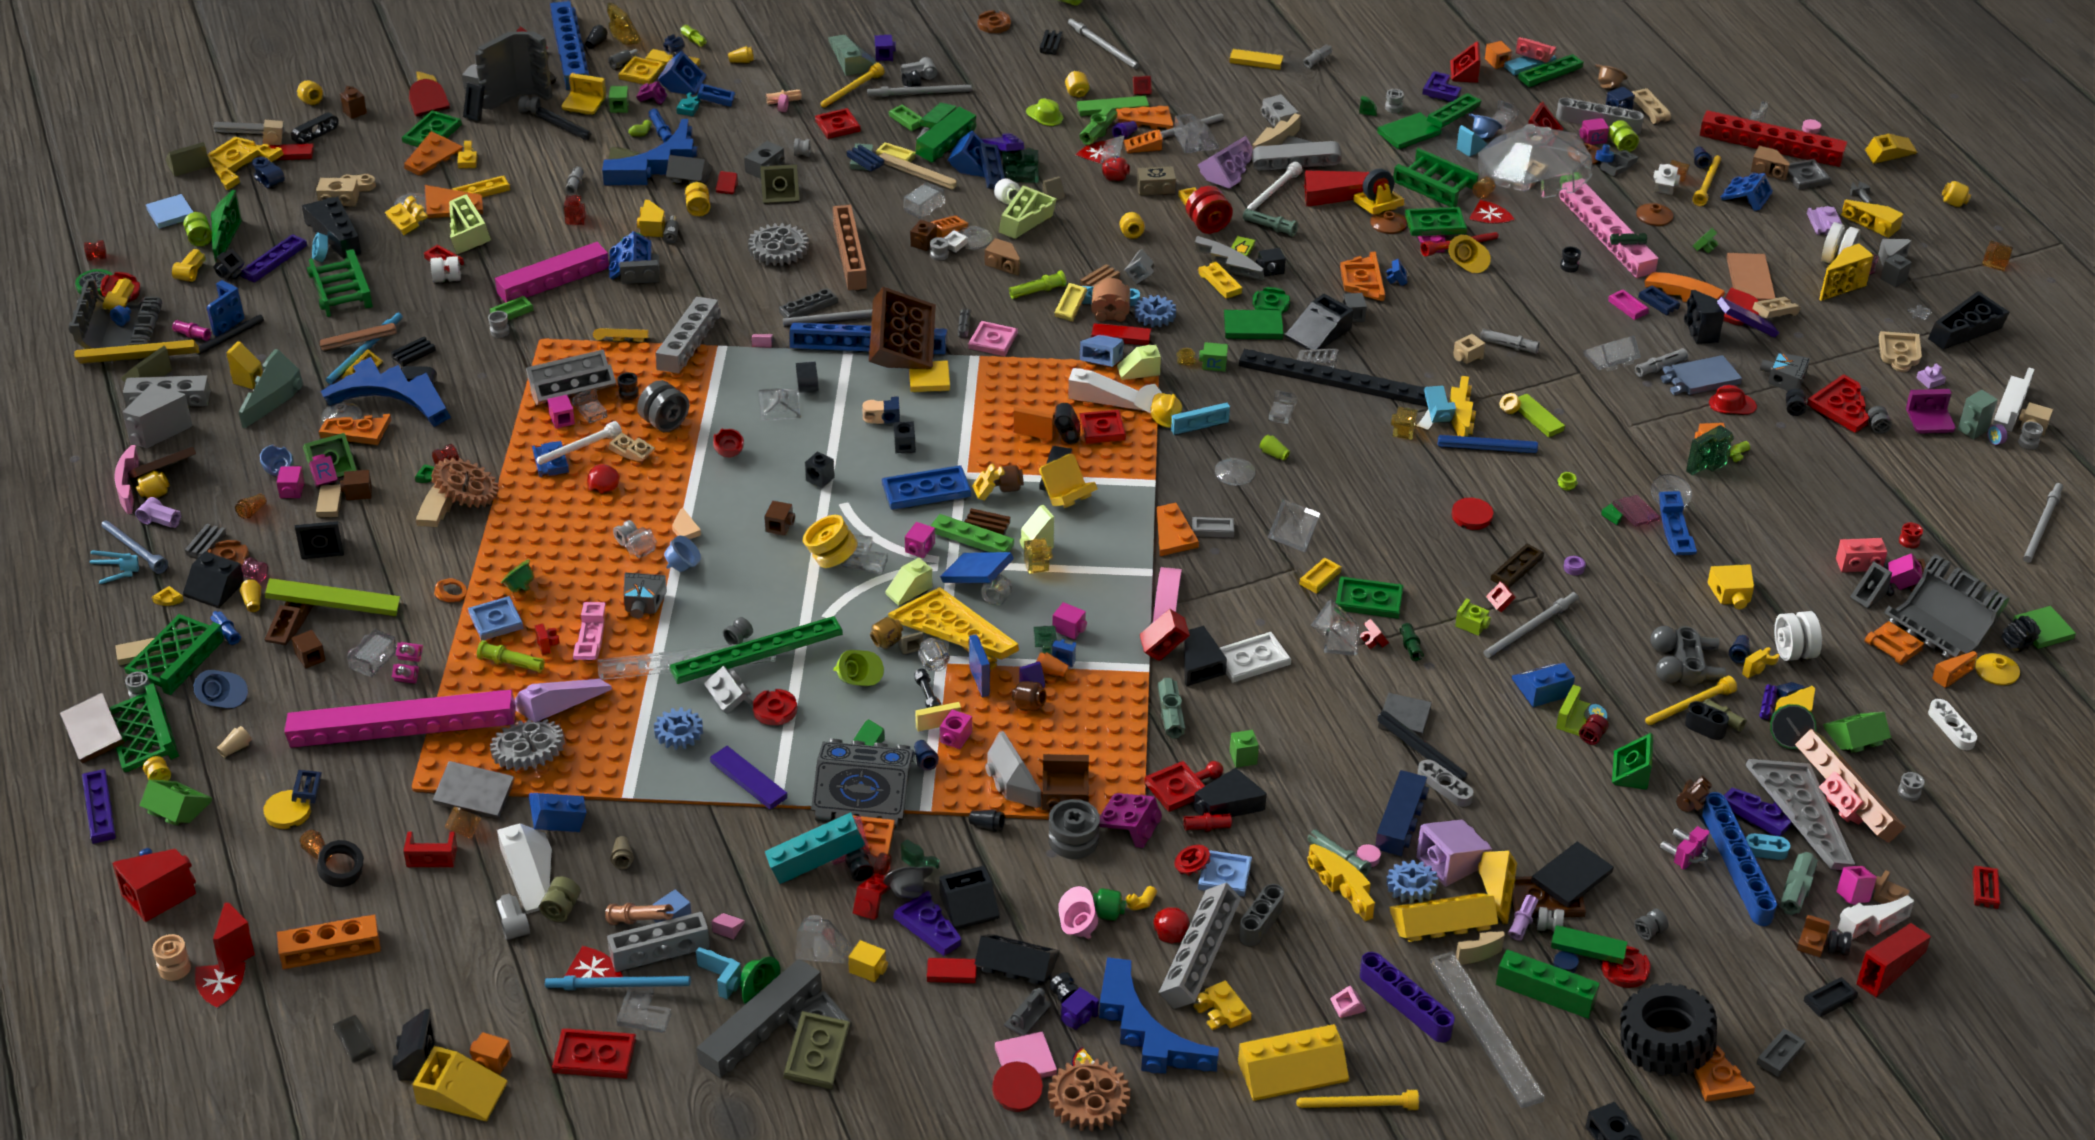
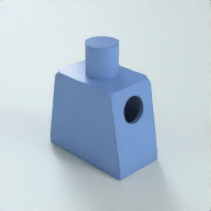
(1107, 350)

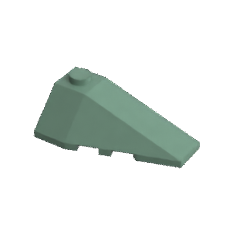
(850, 55)
(275, 386)

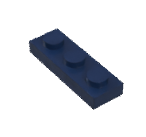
(991, 164)

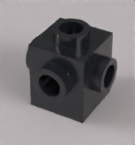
(228, 265)

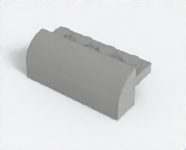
(570, 376)

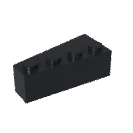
(332, 220)
(1968, 321)

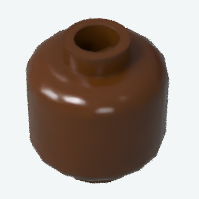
(1011, 480)
(1029, 695)

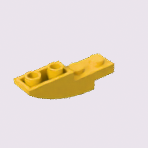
(1464, 412)
(1342, 876)

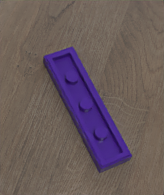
(273, 258)
(1747, 317)
(748, 777)
(98, 806)

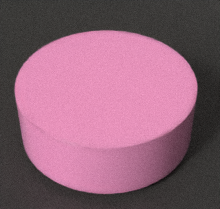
(783, 103)
(1811, 126)
(1369, 853)

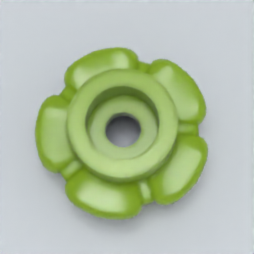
(1567, 481)

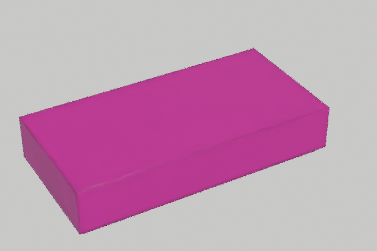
(1628, 304)

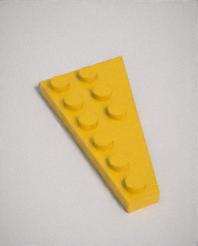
(952, 621)

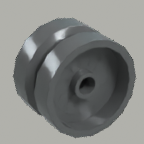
(663, 406)
(1074, 829)

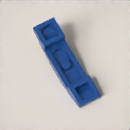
(1674, 523)

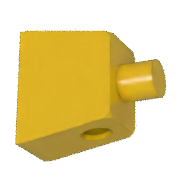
(1732, 584)

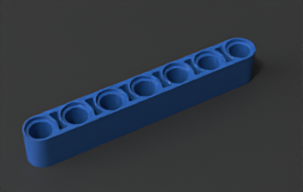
(1739, 859)

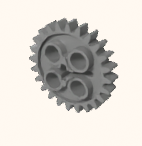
(778, 244)
(514, 751)

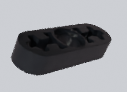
(306, 128)

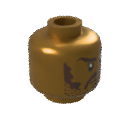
(886, 632)

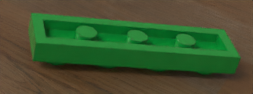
(1550, 70)
(1454, 110)

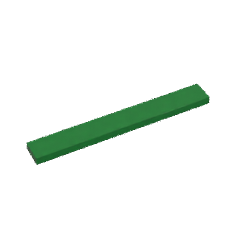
(756, 649)

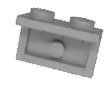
(727, 689)

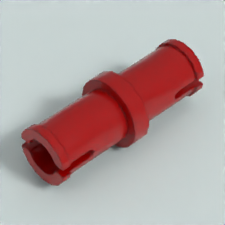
(1207, 822)

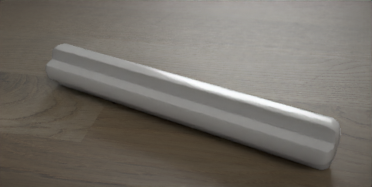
(246, 128)

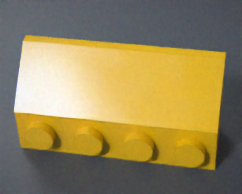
(1445, 915)
(1293, 1062)

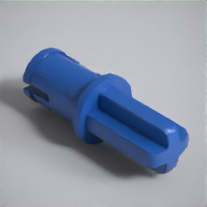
(228, 629)

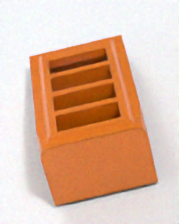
(1144, 143)
(949, 224)
(1953, 669)

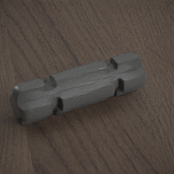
(964, 321)

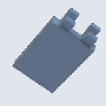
(1701, 375)

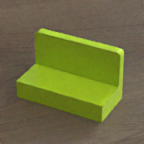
(1571, 714)

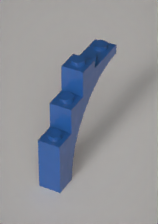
(639, 168)
(392, 383)
(1139, 1029)

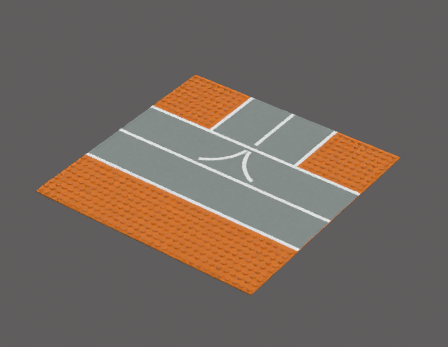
(774, 582)

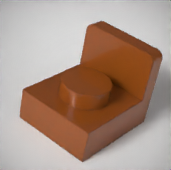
(1814, 936)

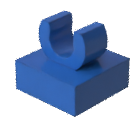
(1397, 273)
(1064, 652)

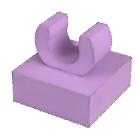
(1931, 376)

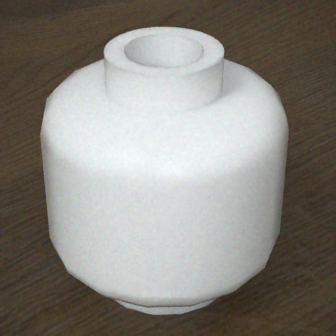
(1006, 190)

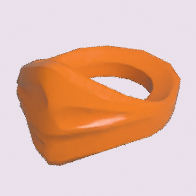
(444, 595)

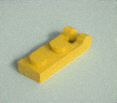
(1220, 280)
(620, 334)

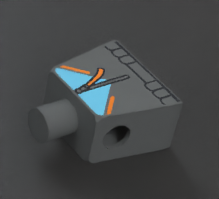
(1786, 371)
(643, 593)

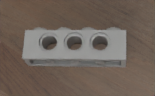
(194, 387)
(658, 941)

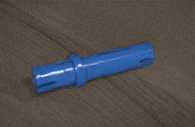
(663, 129)

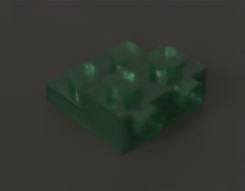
(1021, 165)
(1710, 450)

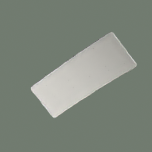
(1426, 421)

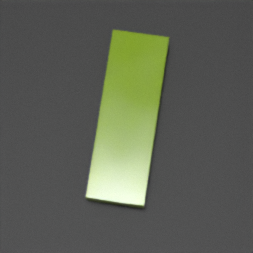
(1539, 416)

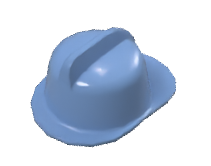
(1485, 126)
(682, 554)
(220, 689)

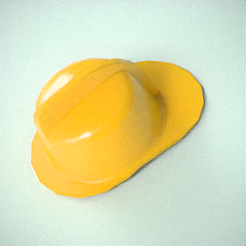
(1469, 254)
(1164, 407)

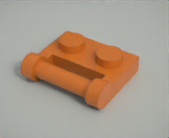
(1895, 642)

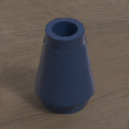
(1702, 157)
(1740, 649)
(925, 756)

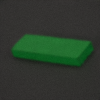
(936, 114)
(1589, 944)

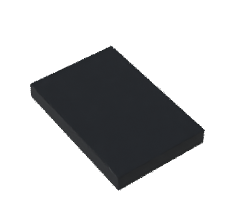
(1572, 874)

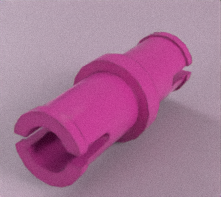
(192, 330)

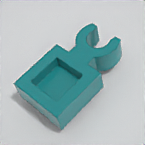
(688, 106)

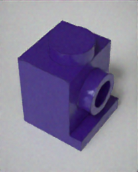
(1079, 1009)

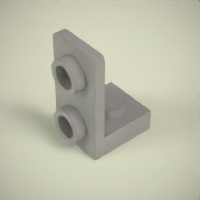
(1139, 267)

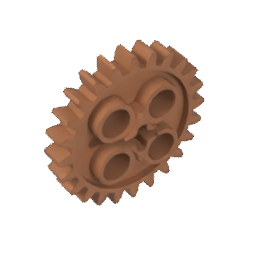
(450, 478)
(1089, 1094)

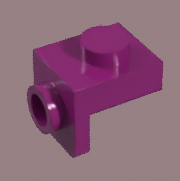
(652, 90)

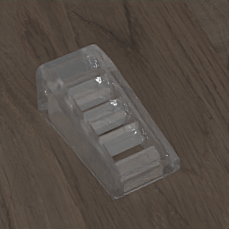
(1323, 357)

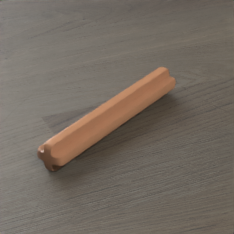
(358, 336)

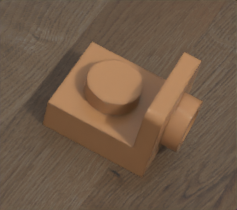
(1887, 891)

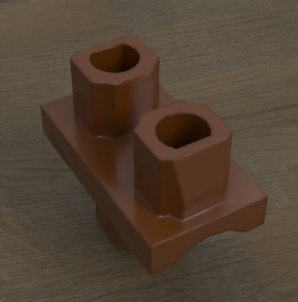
(1693, 794)

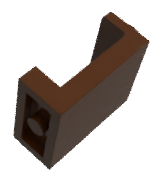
(1064, 779)

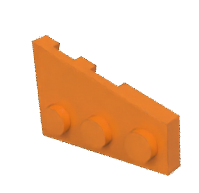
(1150, 116)
(431, 152)
(438, 201)
(364, 430)
(1174, 531)
(1721, 1079)

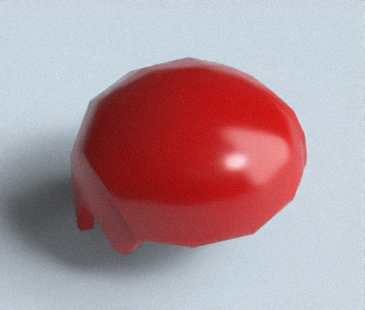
(728, 442)
(603, 478)
(1171, 924)

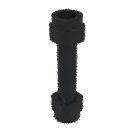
(922, 679)

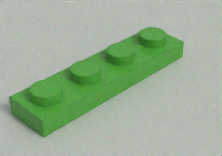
(971, 535)

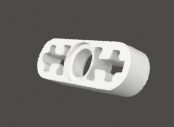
(1943, 713)

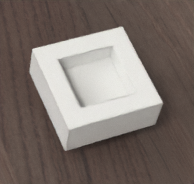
(956, 241)

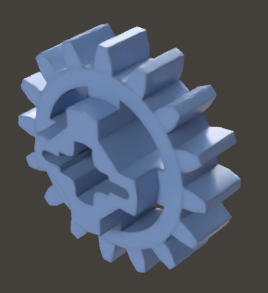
(1155, 311)
(678, 728)
(1412, 881)

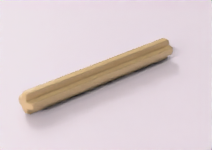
(919, 171)

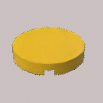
(283, 812)

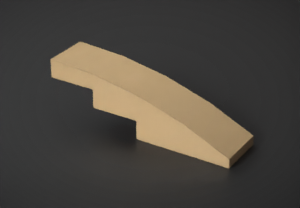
(1279, 133)
(433, 508)

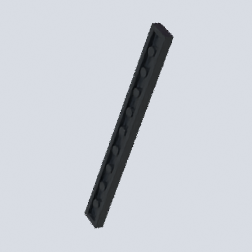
(1333, 377)

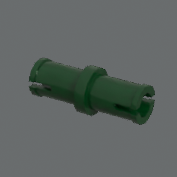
(1411, 642)

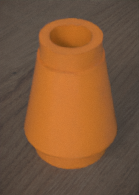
(1052, 665)

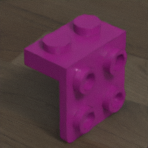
(1930, 411)
(1132, 812)

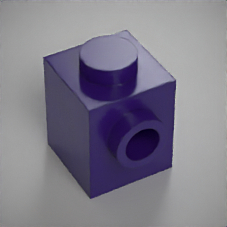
(884, 47)

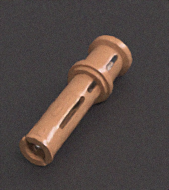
(631, 913)

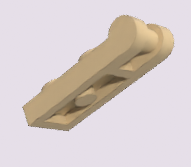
(1651, 106)
(1776, 307)

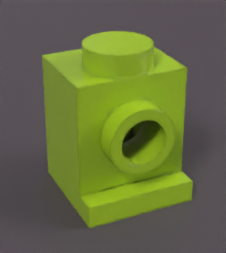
(1472, 618)

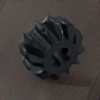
(2021, 633)

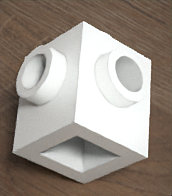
(1666, 179)

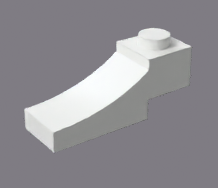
(1875, 917)

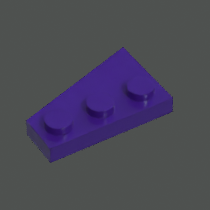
(1007, 142)
(928, 923)

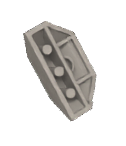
(1011, 773)

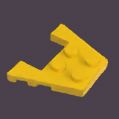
(235, 154)

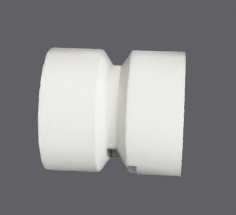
(439, 272)

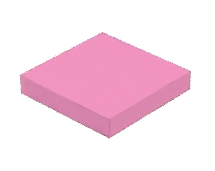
(993, 338)
(1028, 1049)

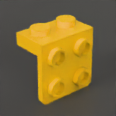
(585, 95)
(1065, 481)

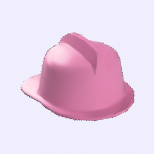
(1078, 912)

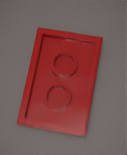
(594, 1053)

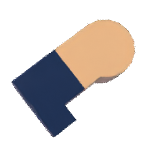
(881, 411)

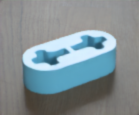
(319, 247)
(1767, 846)

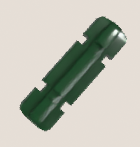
(1628, 238)

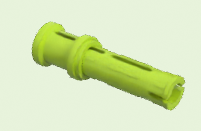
(1045, 283)
(500, 655)

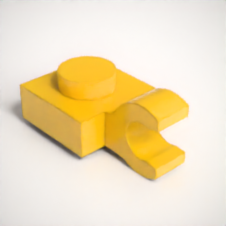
(468, 158)
(985, 482)
(1757, 661)

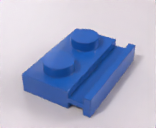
(554, 466)

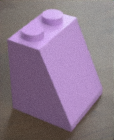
(1451, 849)

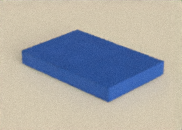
(977, 567)

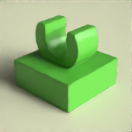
(1707, 241)

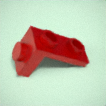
(869, 897)

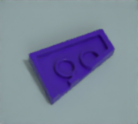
(1765, 815)

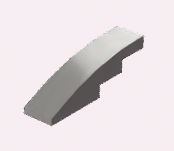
(1234, 260)

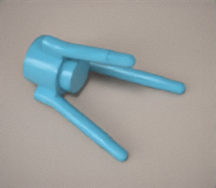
(127, 563)

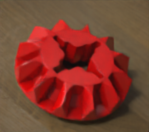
(1188, 855)

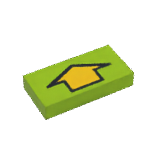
(1243, 245)

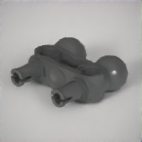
(1688, 659)

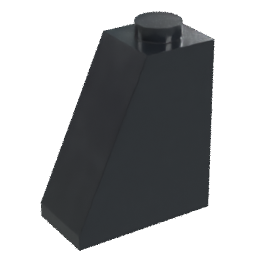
(1202, 657)
(1230, 795)

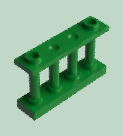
(1430, 187)
(354, 273)

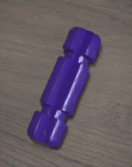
(1768, 702)

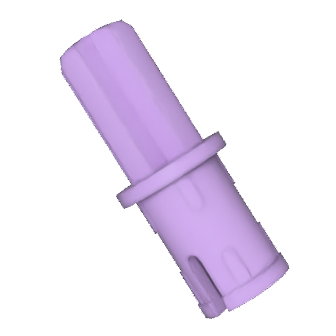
(1523, 918)

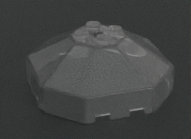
(1537, 155)

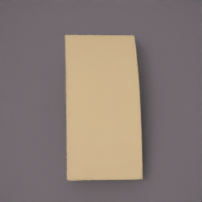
(628, 448)
(1475, 951)

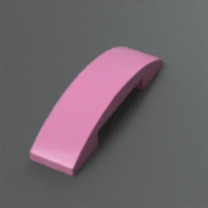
(127, 462)
(1167, 591)
(591, 631)

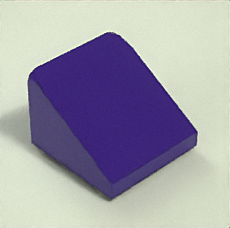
(1032, 672)

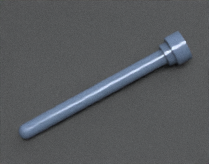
(156, 562)

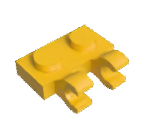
(401, 216)
(1227, 1006)

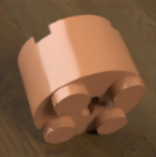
(1110, 300)

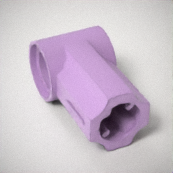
(154, 511)

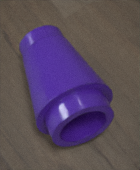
(1124, 129)

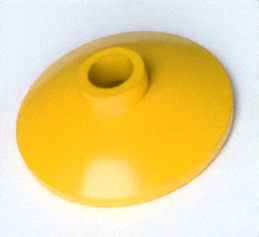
(1997, 669)

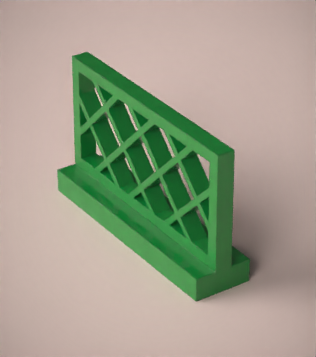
(188, 659)
(160, 723)

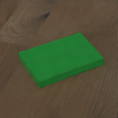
(434, 121)
(1408, 131)
(1435, 221)
(1253, 324)
(1369, 597)

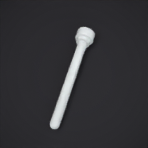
(1293, 171)
(611, 431)

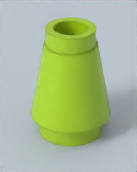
(1273, 447)

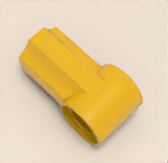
(188, 267)
(119, 294)

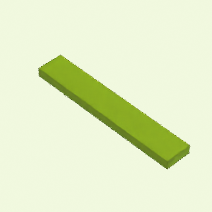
(332, 597)

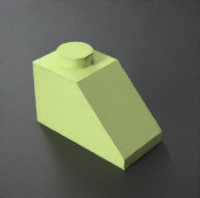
(1140, 363)
(1038, 527)
(910, 581)

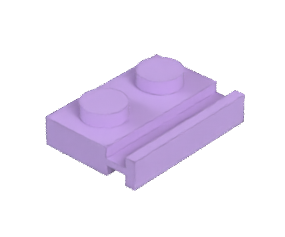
(1823, 218)

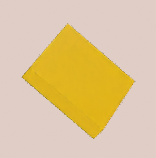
(641, 70)
(930, 379)

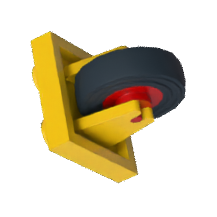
(1378, 193)

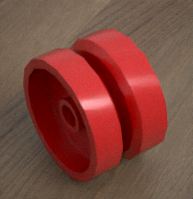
(1209, 209)

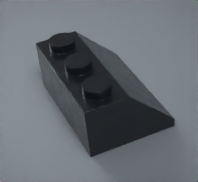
(1016, 958)

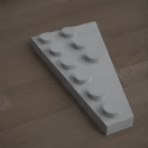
(1801, 799)

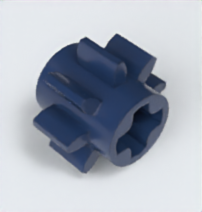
(673, 45)

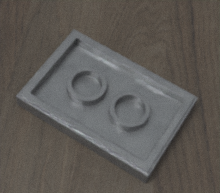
(473, 789)

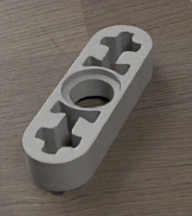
(1457, 792)

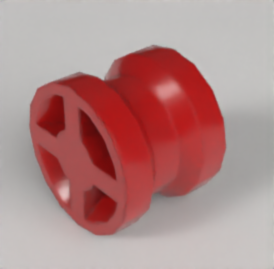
(1911, 535)

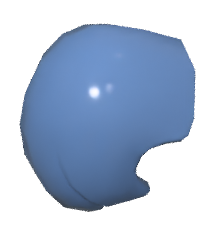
(273, 458)

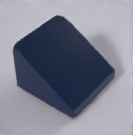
(1788, 689)

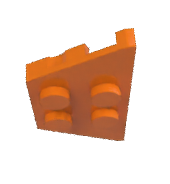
(1363, 277)

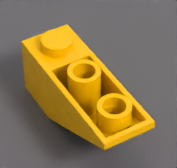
(1889, 147)
(1874, 217)

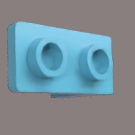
(1438, 405)
(726, 967)

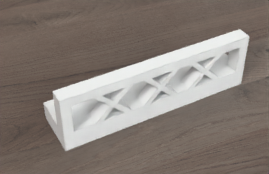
(2013, 400)

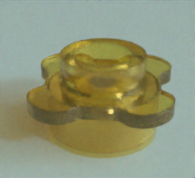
(1186, 356)

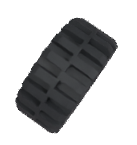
(1668, 1007)

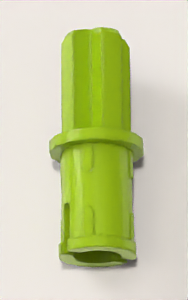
(693, 35)

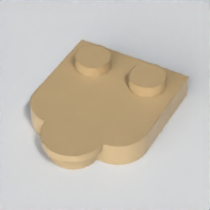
(1900, 350)

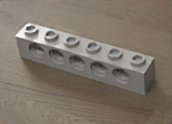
(687, 334)
(1200, 946)

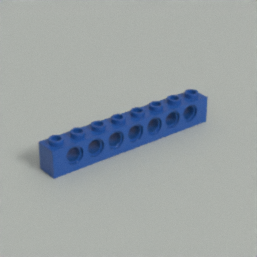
(568, 40)
(845, 337)

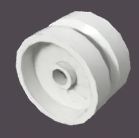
(1837, 241)
(1798, 635)

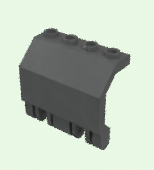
(95, 328)
(1949, 610)

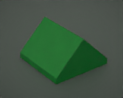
(1633, 763)

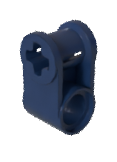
(267, 172)

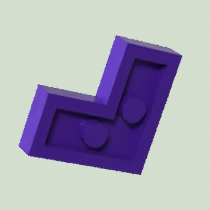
(1438, 87)

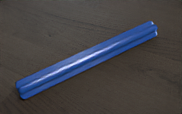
(1487, 444)

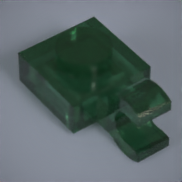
(1045, 637)
(914, 856)

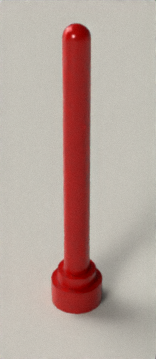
(1429, 248)

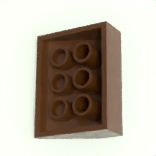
(901, 331)

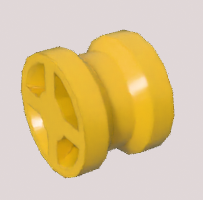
(156, 769)

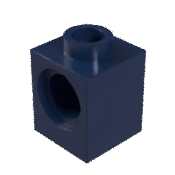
(1620, 98)

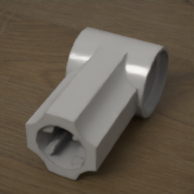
(921, 67)
(512, 920)

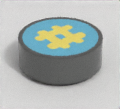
(1595, 708)

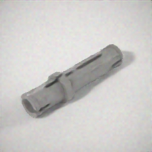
(1518, 343)
(1655, 364)

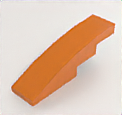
(1681, 285)

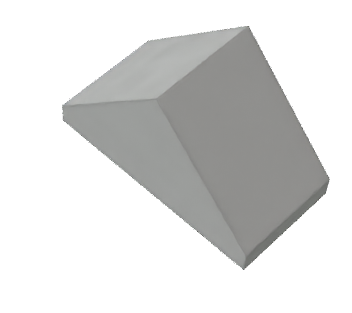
(1893, 246)

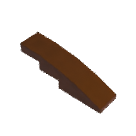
(287, 622)

